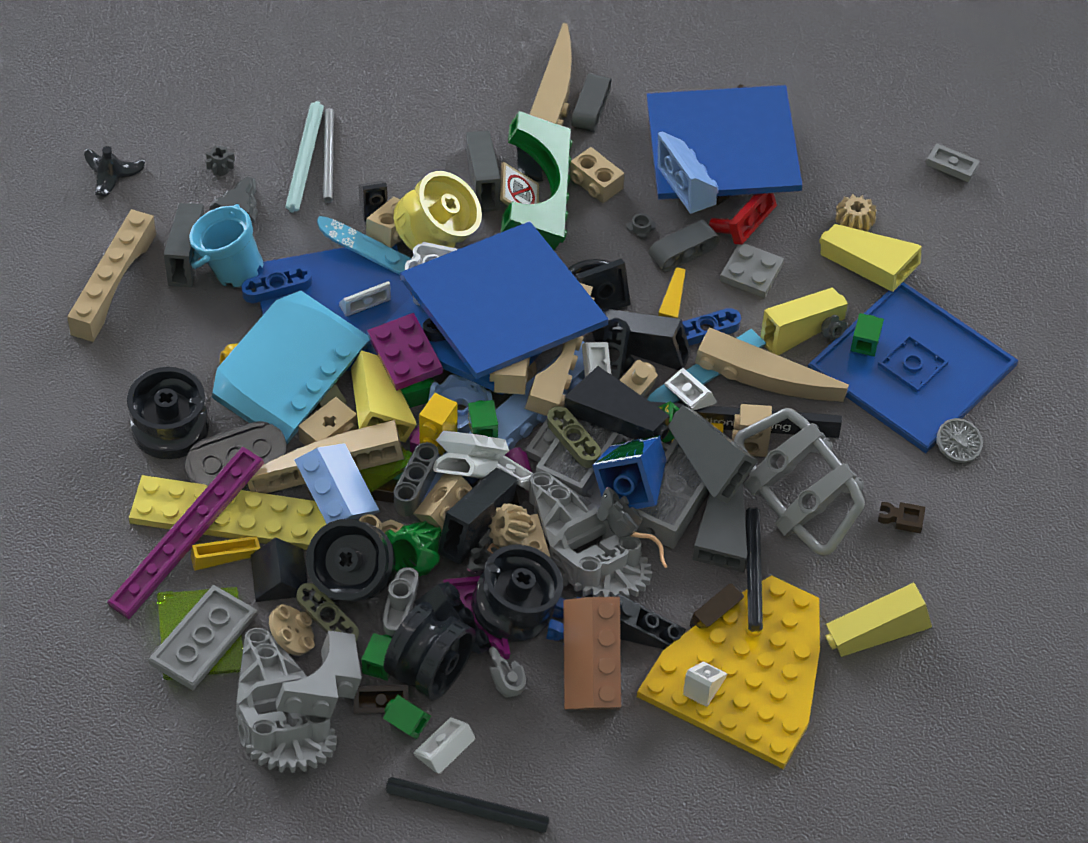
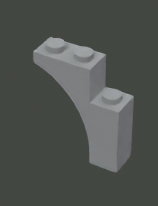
(335, 678)

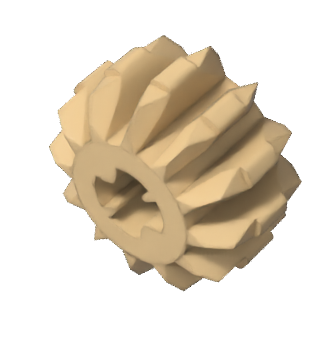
(856, 213)
(509, 525)

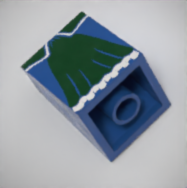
(633, 470)

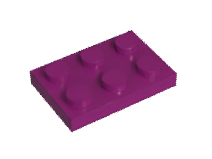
(405, 351)

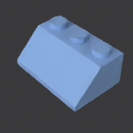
(685, 173)
(336, 483)

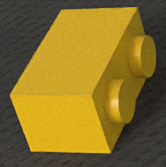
(436, 417)

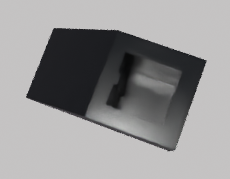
(372, 197)

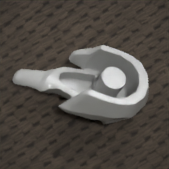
(508, 680)

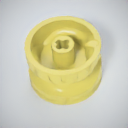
(438, 211)

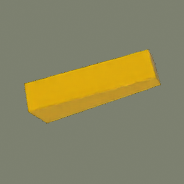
(672, 300)
(223, 552)

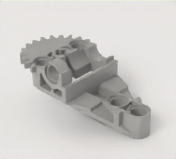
(572, 522)
(268, 735)

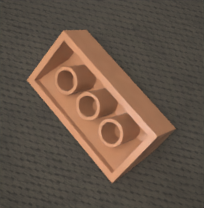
(592, 653)

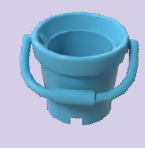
(227, 245)

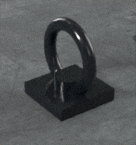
(607, 279)

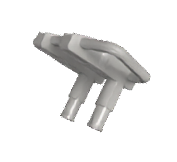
(825, 490)

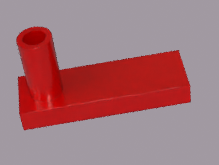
(747, 218)

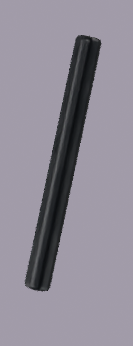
(754, 573)
(467, 804)

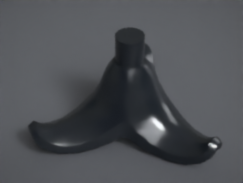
(110, 169)

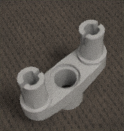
(397, 607)

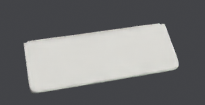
(366, 299)
(690, 390)
(516, 470)
(445, 744)

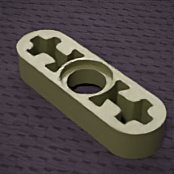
(573, 426)
(328, 603)

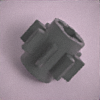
(220, 160)

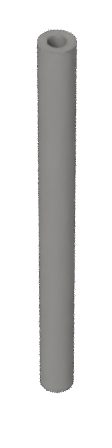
(328, 155)

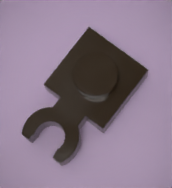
(907, 516)

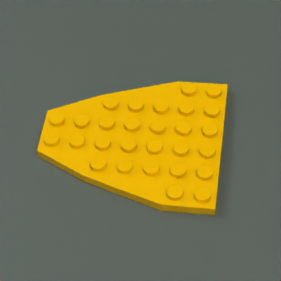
(768, 677)

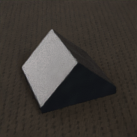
(278, 571)

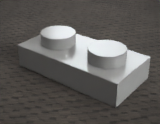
(952, 162)

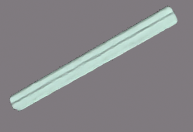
(304, 157)

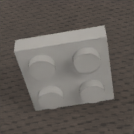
(752, 269)

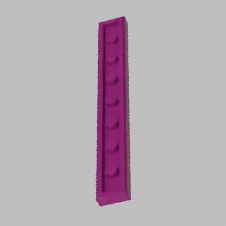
(185, 533)

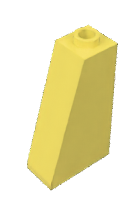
(871, 255)
(800, 319)
(377, 397)
(880, 621)

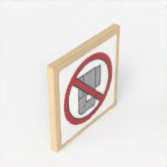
(517, 187)

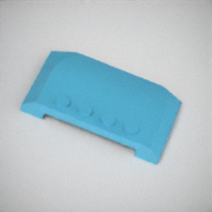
(287, 363)

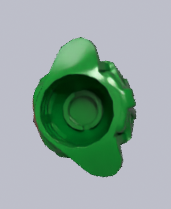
(418, 543)

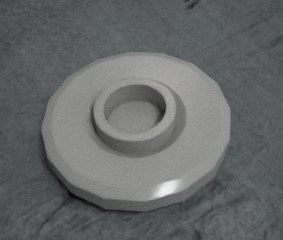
(959, 440)

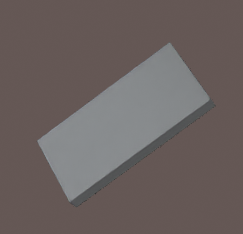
(203, 637)

